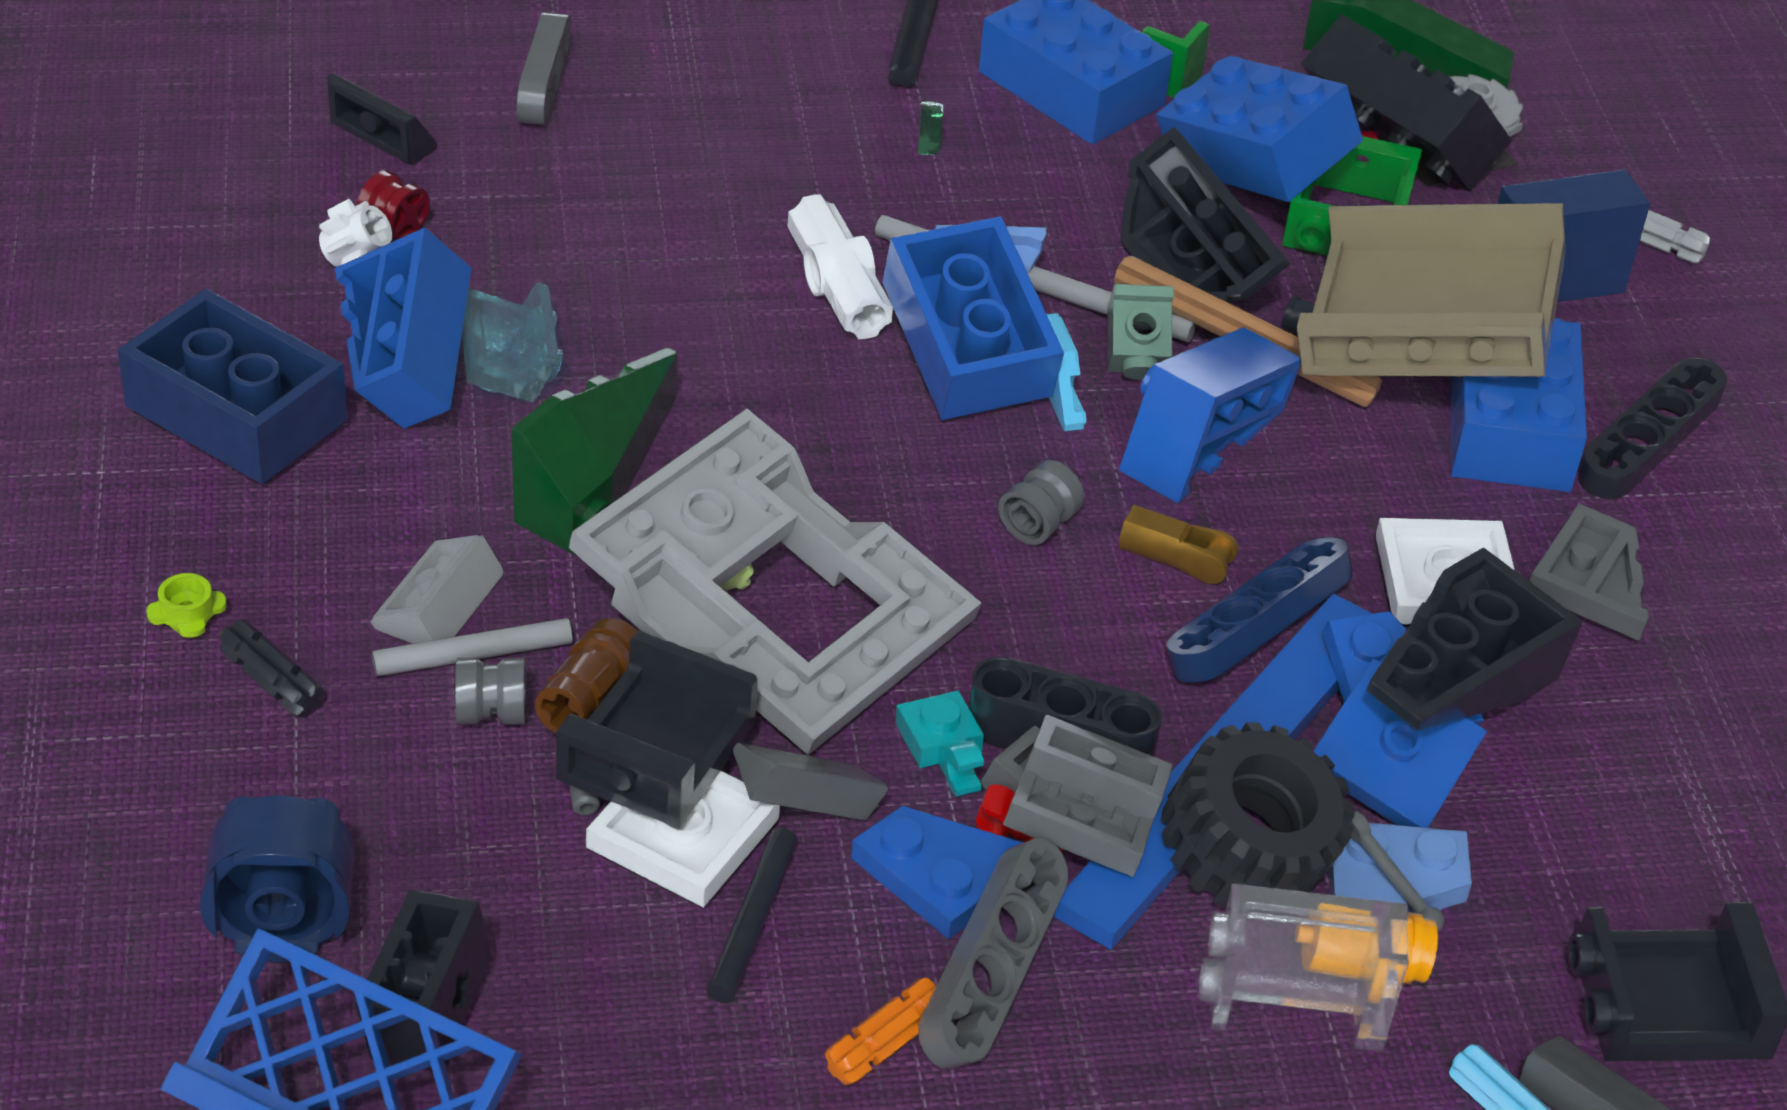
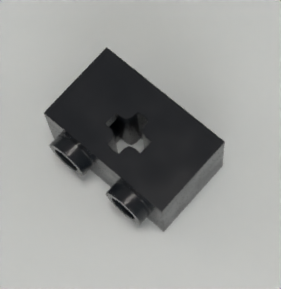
(434, 960)

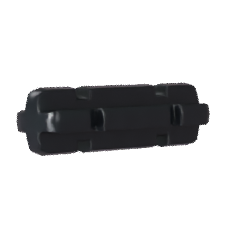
(271, 668)

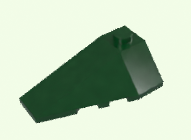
(1420, 32)
(587, 447)

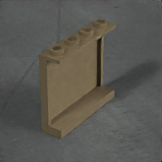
(1436, 291)

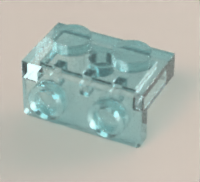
(511, 344)

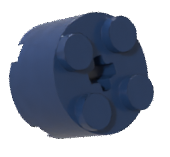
(279, 870)

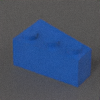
(406, 325)
(1202, 405)

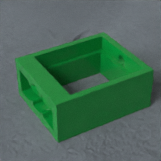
(1385, 176)

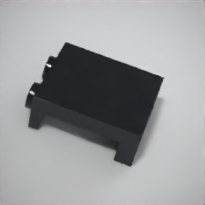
(659, 730)
(1680, 989)

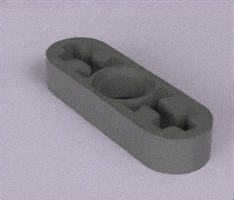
(544, 68)

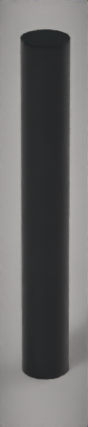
(752, 916)

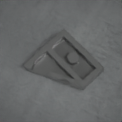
(1596, 571)

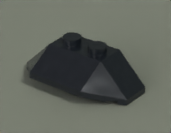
(1193, 225)

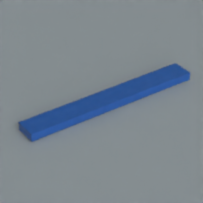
(1286, 695)

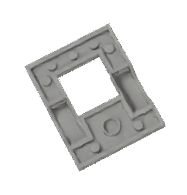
(721, 510)

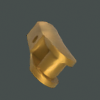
(1175, 543)

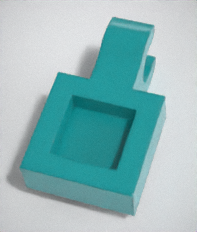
(944, 734)

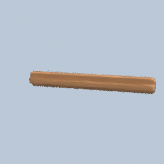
(1225, 318)

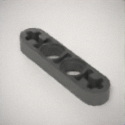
(1004, 959)

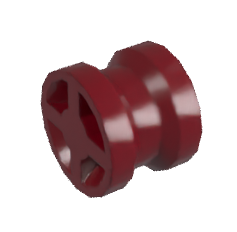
(402, 205)

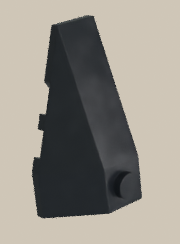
(1475, 645)

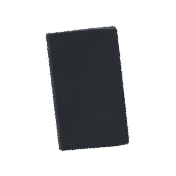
(378, 121)

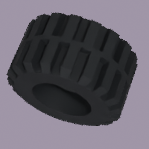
(1281, 784)

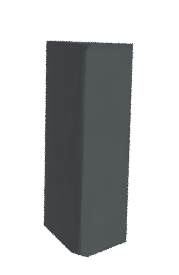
(808, 782)
(1576, 1081)

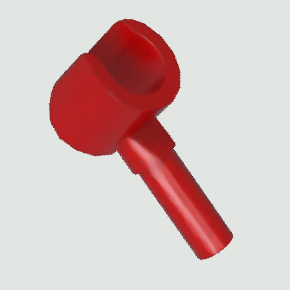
(994, 811)

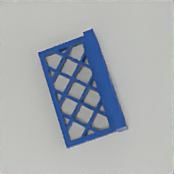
(217, 1088)

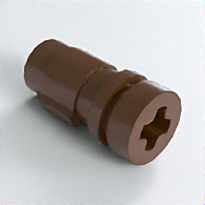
(587, 674)

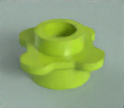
(186, 604)

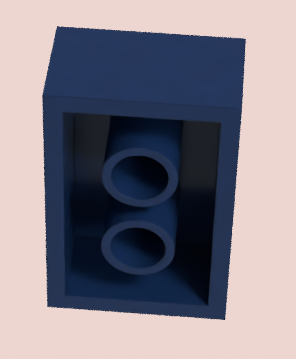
(233, 385)

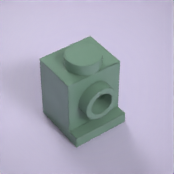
(1143, 309)

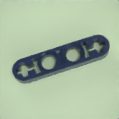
(1259, 609)

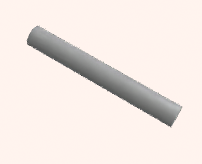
(476, 645)

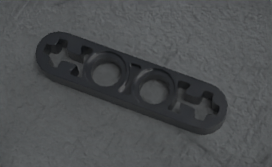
(1659, 430)

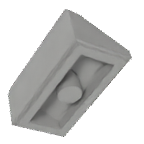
(440, 591)

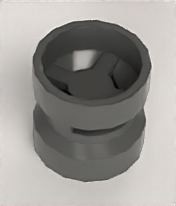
(1039, 503)
(490, 690)

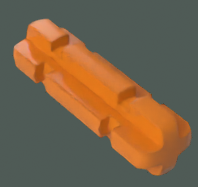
(879, 1034)

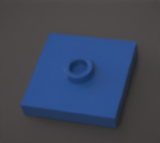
(1390, 763)

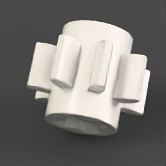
(353, 232)

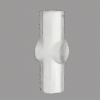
(840, 267)

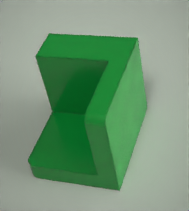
(1187, 55)

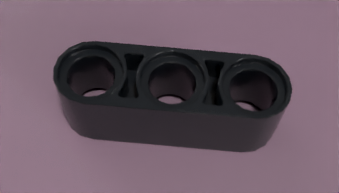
(1016, 695)

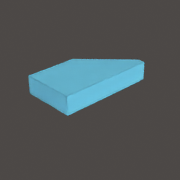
(1064, 397)

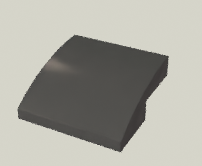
(1089, 795)

